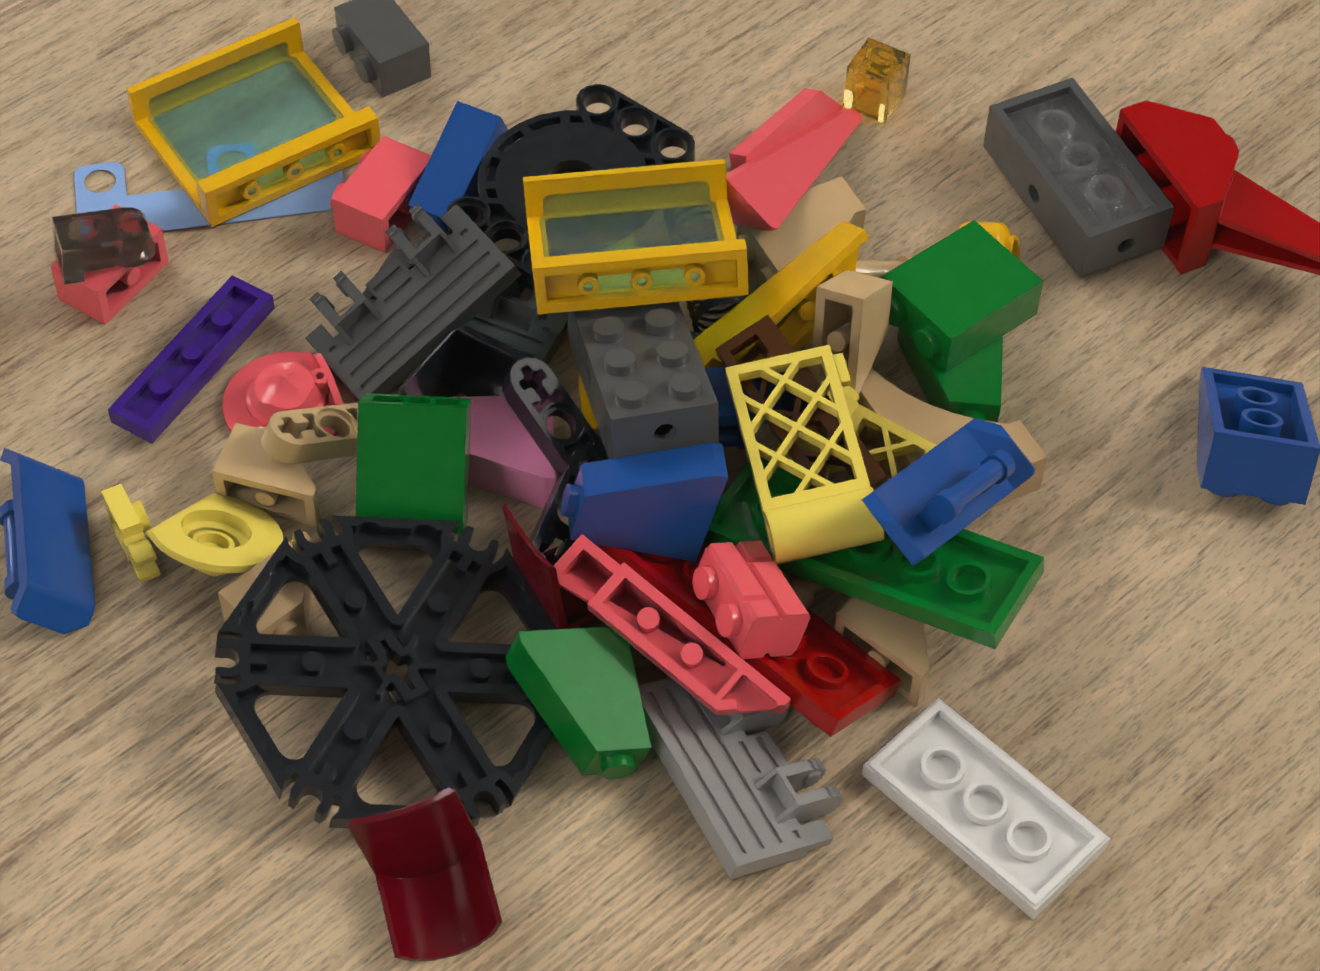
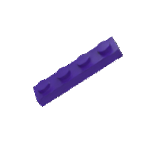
(191, 359)

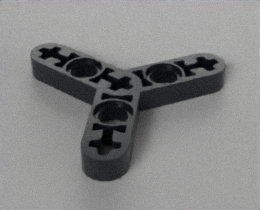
(562, 454)

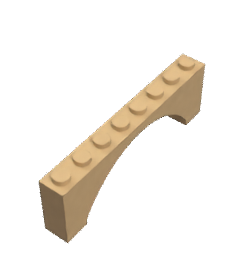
(811, 219)

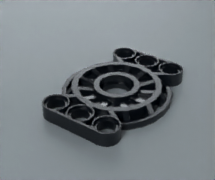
(565, 144)

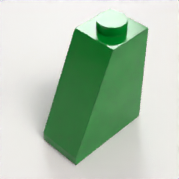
(968, 388)
(586, 695)

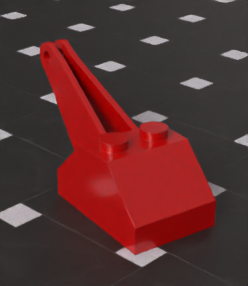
(1211, 200)

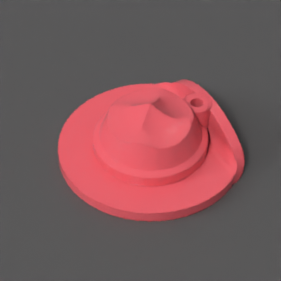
(279, 384)

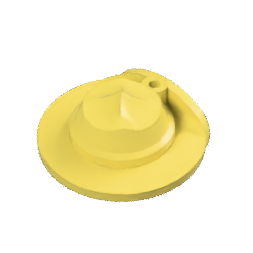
(218, 535)

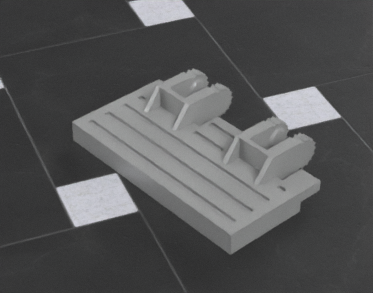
(738, 782)

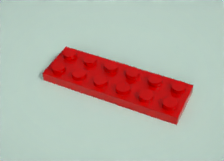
(826, 676)

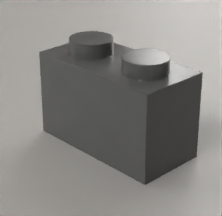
(382, 44)

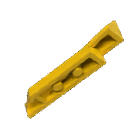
(786, 296)

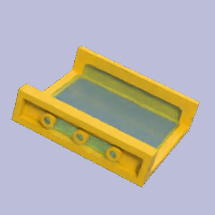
(250, 123)
(633, 237)

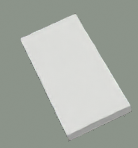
(986, 808)

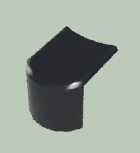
(466, 365)

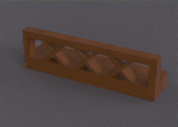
(770, 344)

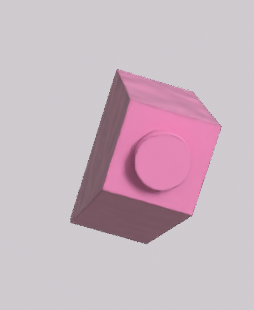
(505, 454)

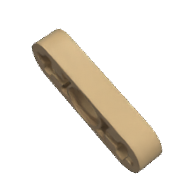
(299, 434)

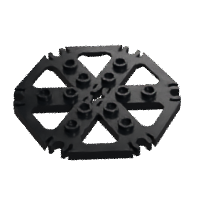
(369, 626)

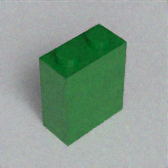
(961, 295)
(413, 457)

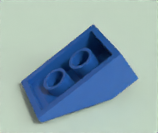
(1255, 437)

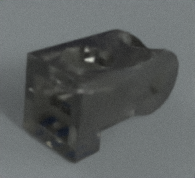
(101, 241)

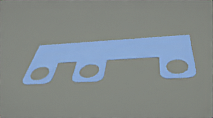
(175, 209)

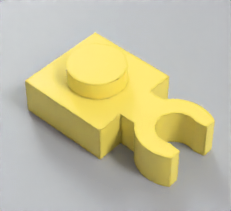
(129, 524)

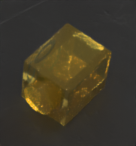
(876, 80)

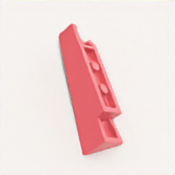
(785, 158)
(665, 633)

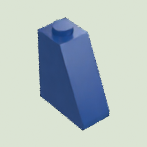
(456, 160)
(648, 500)

